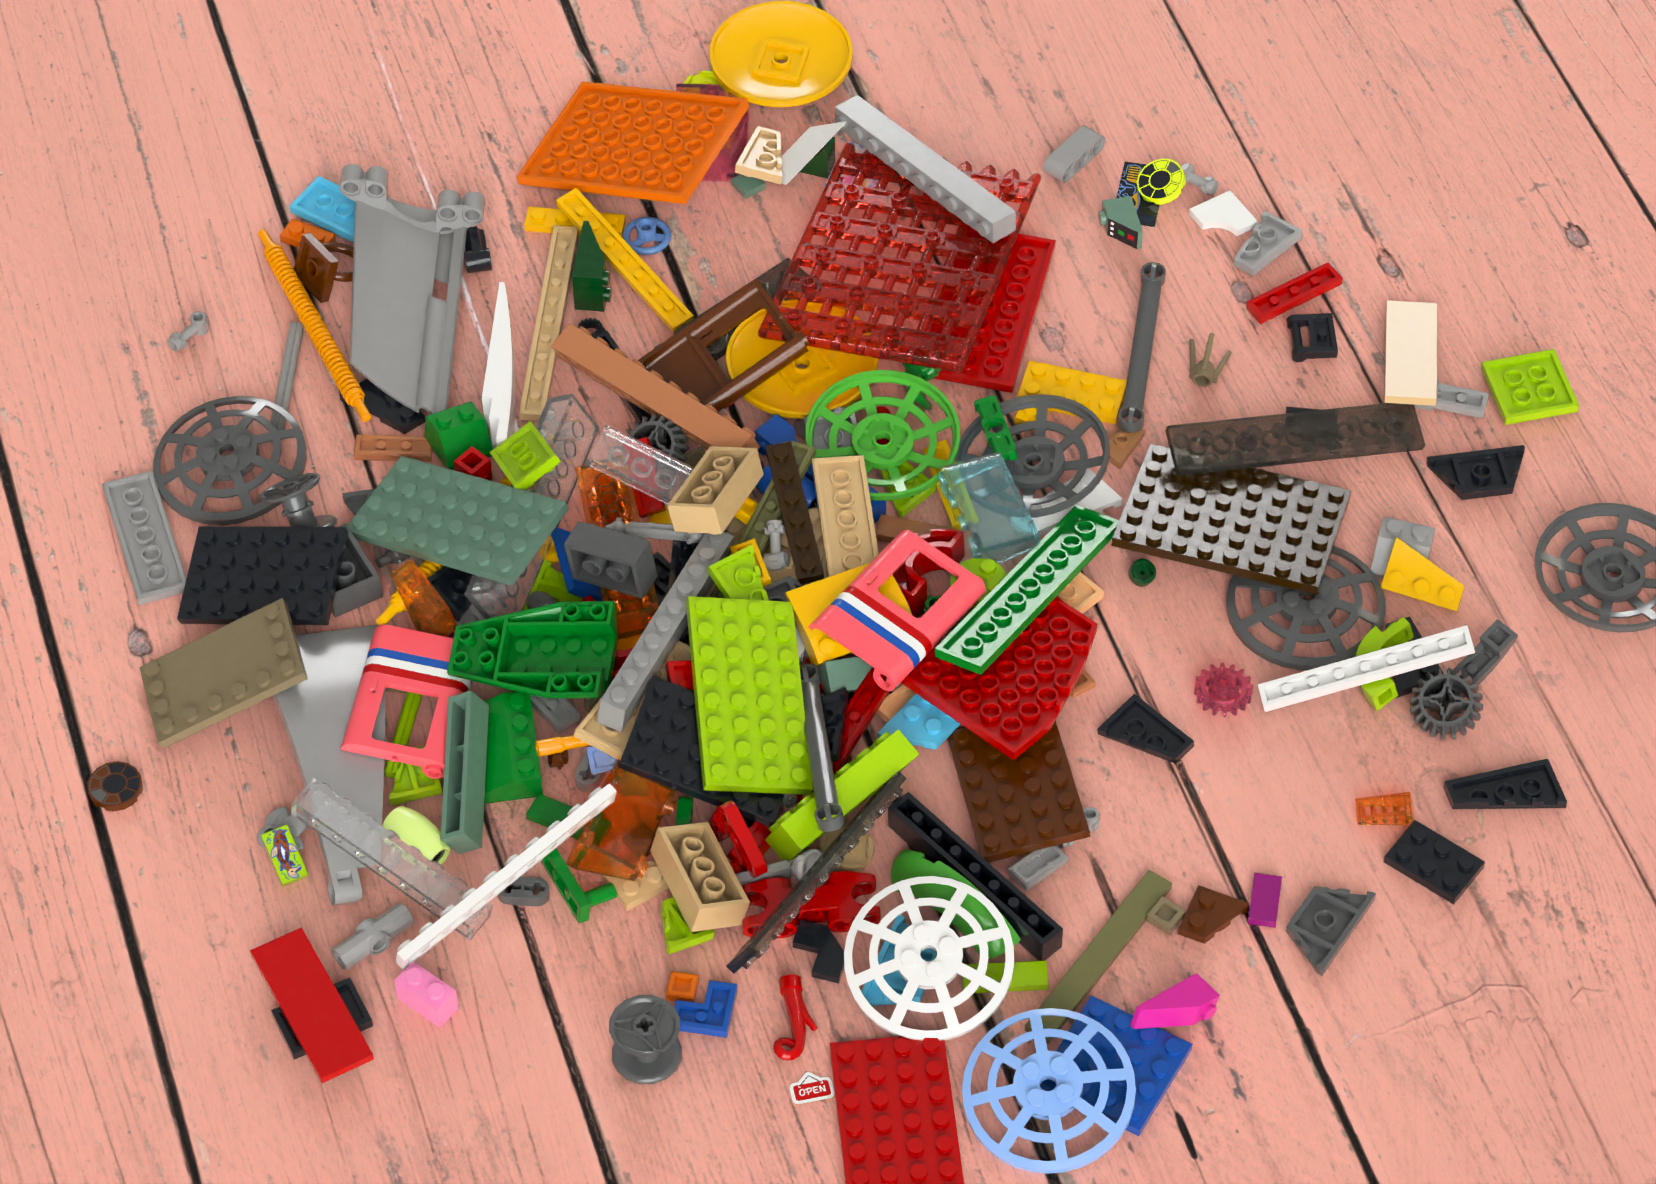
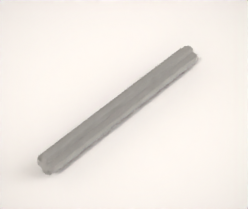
(287, 373)

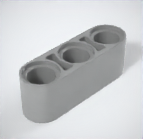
(1074, 154)

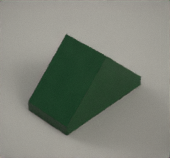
(822, 162)

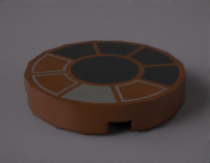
(115, 786)

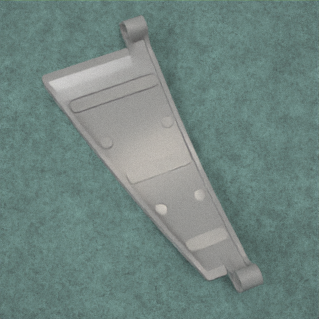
(316, 723)

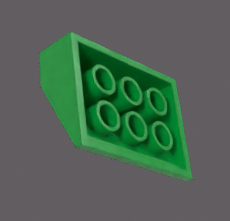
(511, 750)

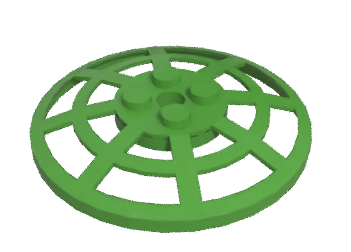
(886, 426)

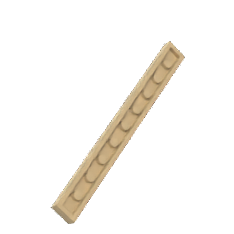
(548, 322)

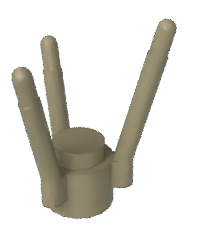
(1204, 373)

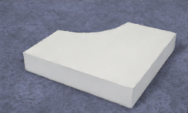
(1225, 213)

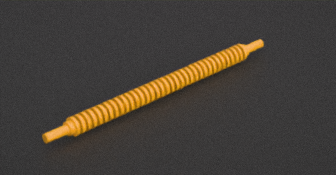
(314, 325)

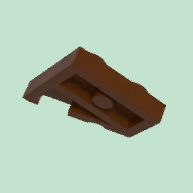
(1209, 914)

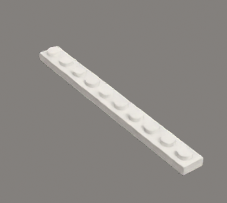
(496, 882)

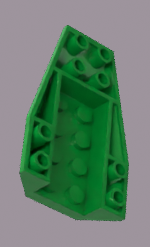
(541, 650)

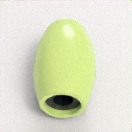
(417, 831)

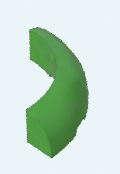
(913, 864)

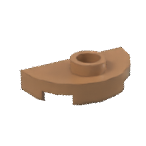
(1122, 445)

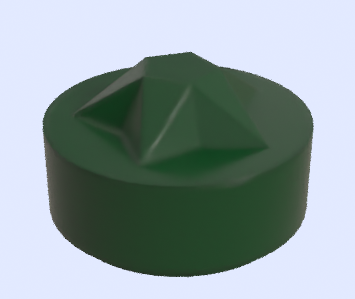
(1142, 572)

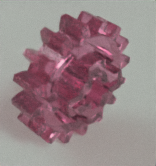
(1223, 689)

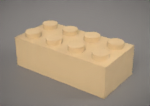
(715, 490)
(699, 876)

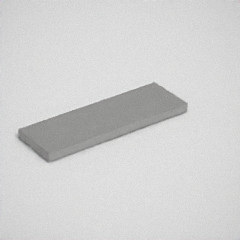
(145, 537)

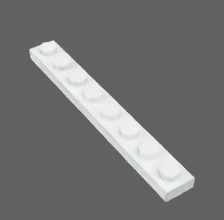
(1366, 668)

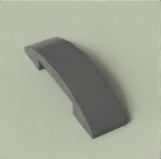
(1488, 653)

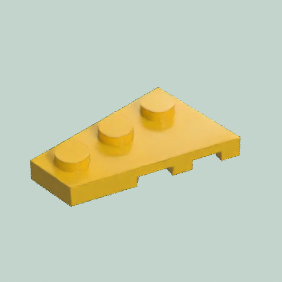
(1421, 579)

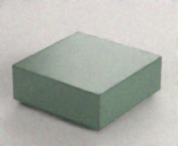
(747, 185)

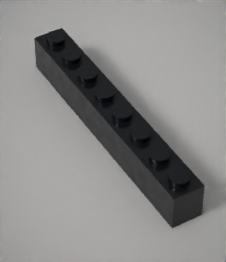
(939, 843)

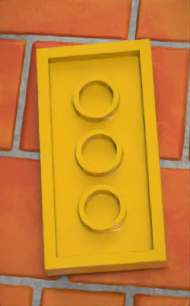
(1096, 392)

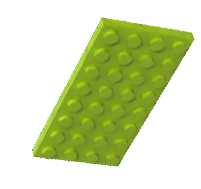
(748, 696)

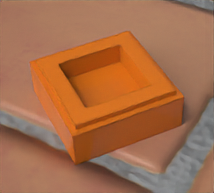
(682, 987)

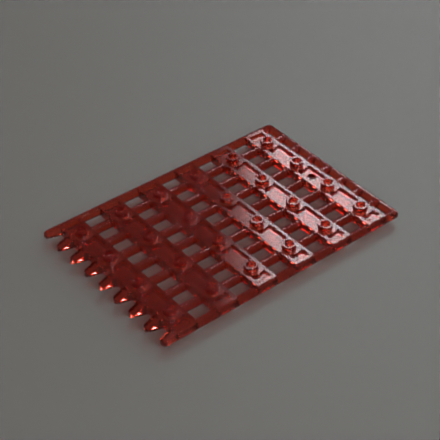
(893, 340)

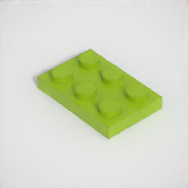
(525, 457)

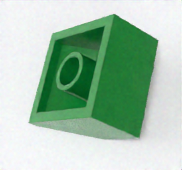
(455, 431)

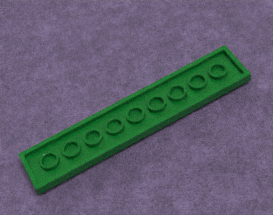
(1027, 590)

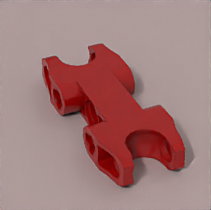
(830, 903)

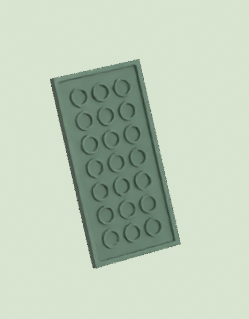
(457, 520)

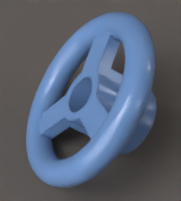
(646, 233)

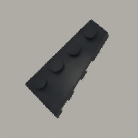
(1512, 787)

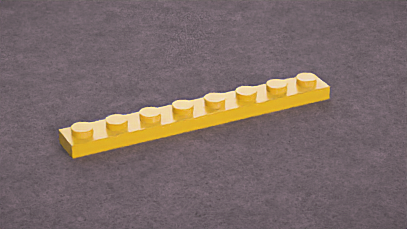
(626, 261)

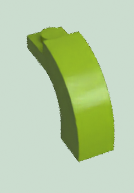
(1384, 690)

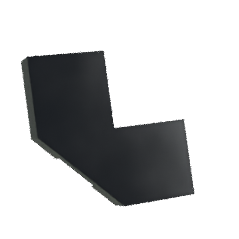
(820, 940)

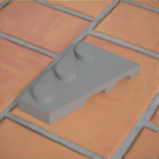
(1267, 243)

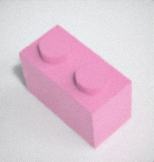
(426, 994)

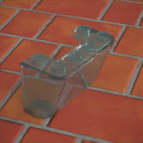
(989, 507)

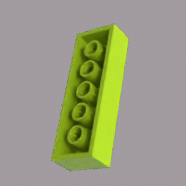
(854, 785)

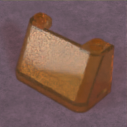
(621, 834)

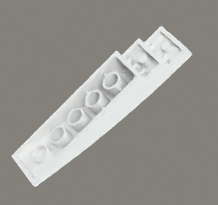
(499, 380)

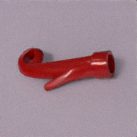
(791, 990)

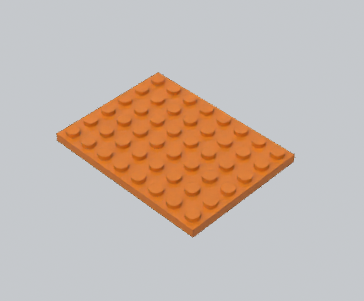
(633, 142)

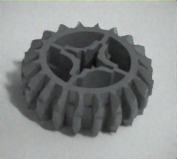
(658, 429)
(1435, 703)

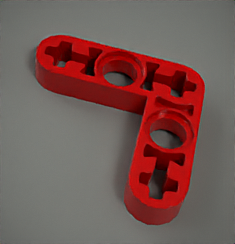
(728, 823)

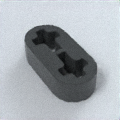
(523, 892)

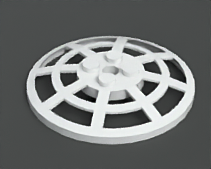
(934, 973)

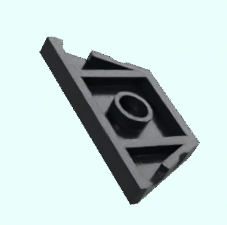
(1479, 472)

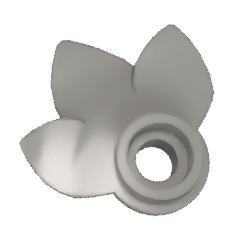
(279, 818)

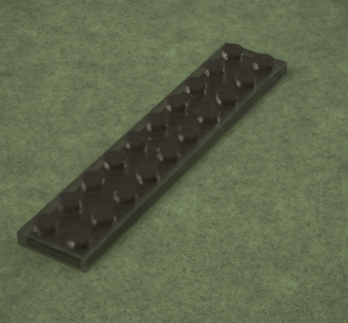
(1294, 438)
(817, 874)

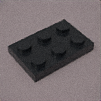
(1434, 862)
(353, 1003)

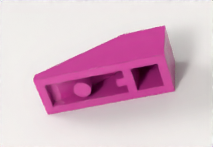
(1178, 1006)

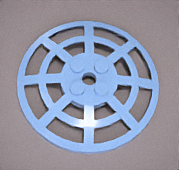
(1049, 1104)

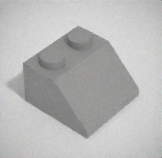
(1414, 535)

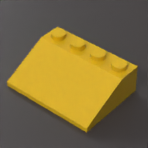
(815, 597)

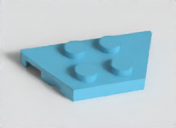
(921, 723)
(871, 990)

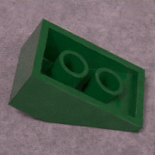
(590, 274)

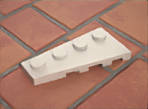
(1097, 500)

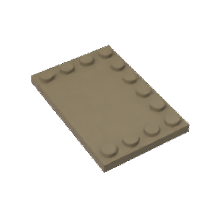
(223, 673)

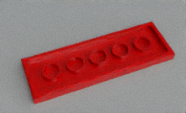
(311, 1005)

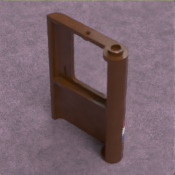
(690, 365)

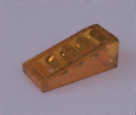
(1392, 818)

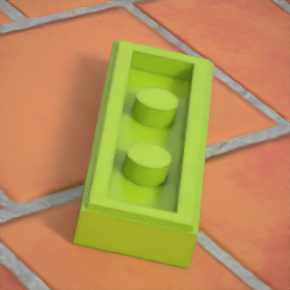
(1026, 976)

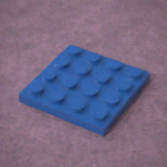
(1153, 1055)

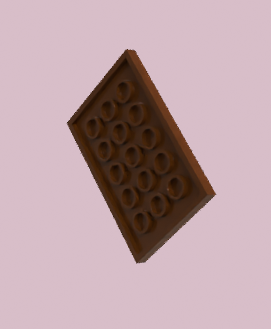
(1019, 801)

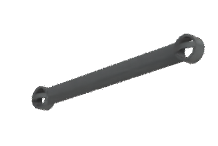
(1142, 347)
(819, 752)

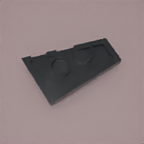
(388, 409)
(834, 712)

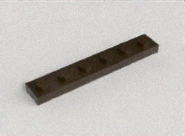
(794, 512)

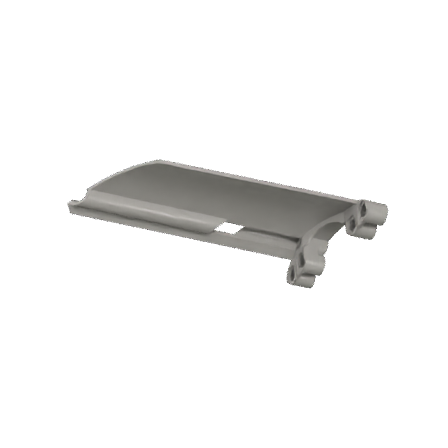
(398, 329)

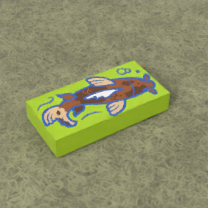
(284, 855)

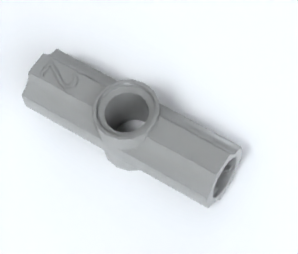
(372, 936)

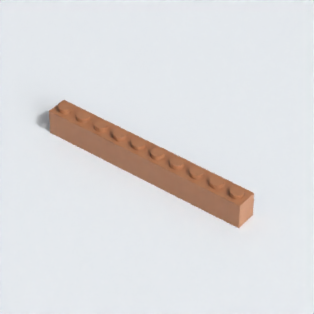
(649, 390)

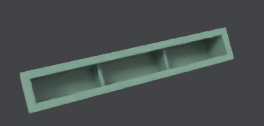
(464, 772)

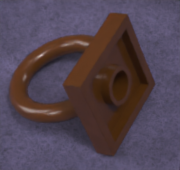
(318, 267)

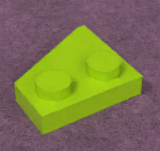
(906, 505)
(413, 784)
(676, 931)

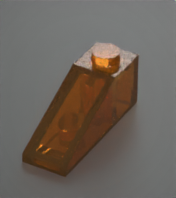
(422, 601)

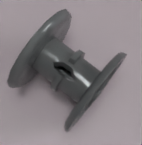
(295, 502)
(645, 1039)

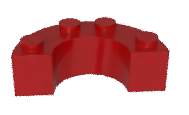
(910, 572)

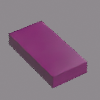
(1264, 900)

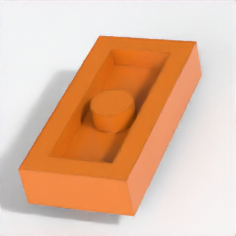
(293, 233)

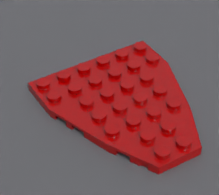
(1021, 689)

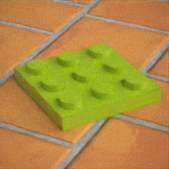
(1529, 387)

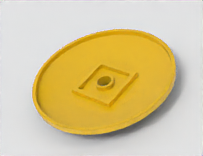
(757, 37)
(794, 389)

